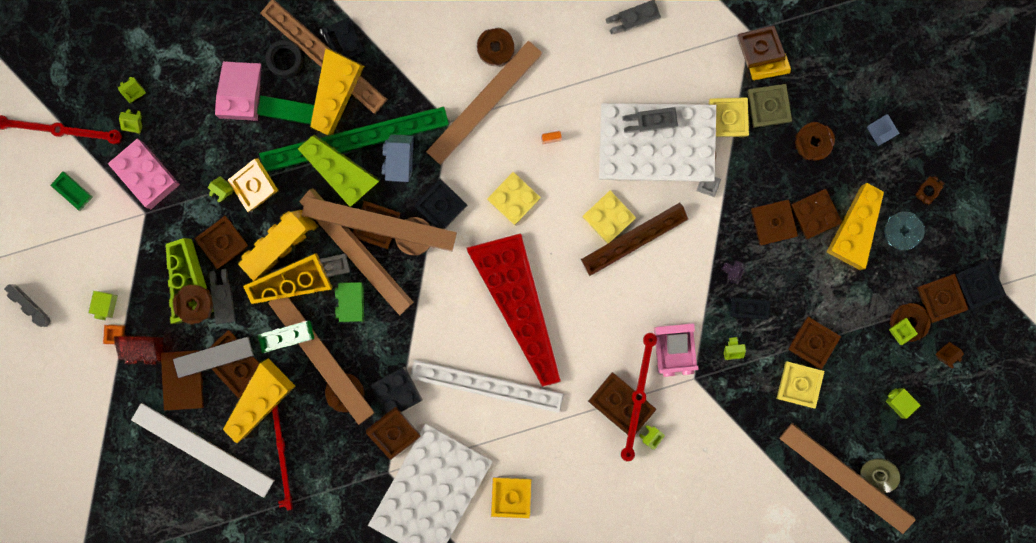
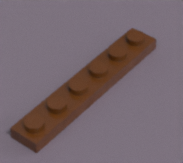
(634, 239)

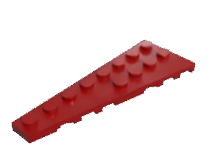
(510, 281)

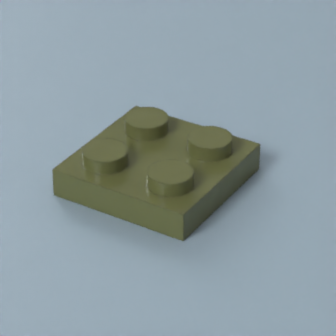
(769, 105)

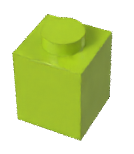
(102, 305)
(902, 402)

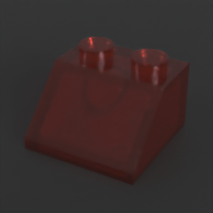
(138, 348)

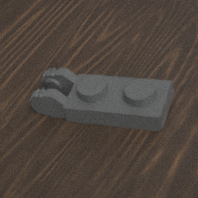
(635, 17)
(652, 120)
(222, 298)
(29, 307)

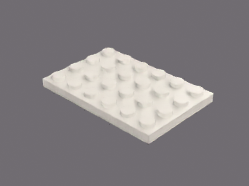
(662, 154)
(430, 490)

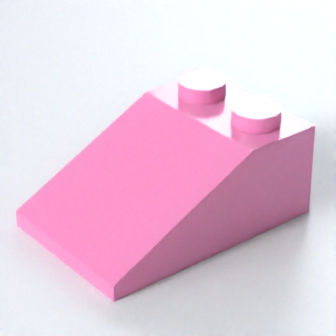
(238, 91)

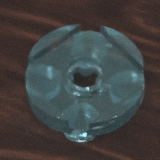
(912, 223)

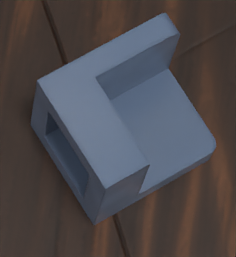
(883, 130)

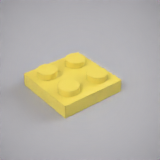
(731, 117)
(513, 198)
(609, 217)
(800, 384)

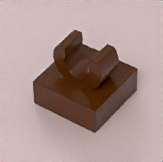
(949, 354)

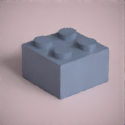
(399, 158)

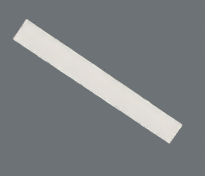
(486, 386)
(202, 450)

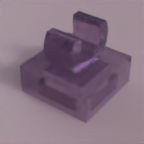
(735, 272)

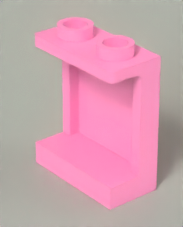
(672, 363)

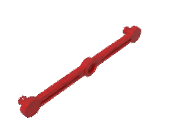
(112, 136)
(628, 453)
(287, 502)

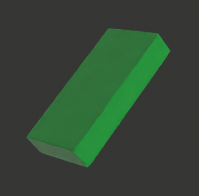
(71, 191)

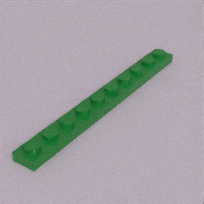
(360, 137)

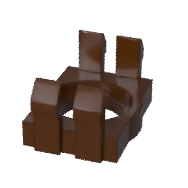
(932, 181)

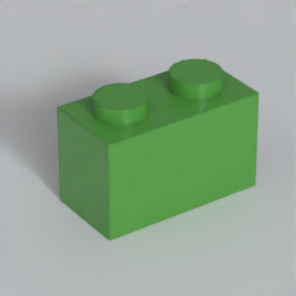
(350, 302)

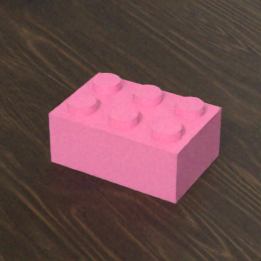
(143, 174)

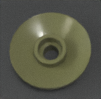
(884, 482)

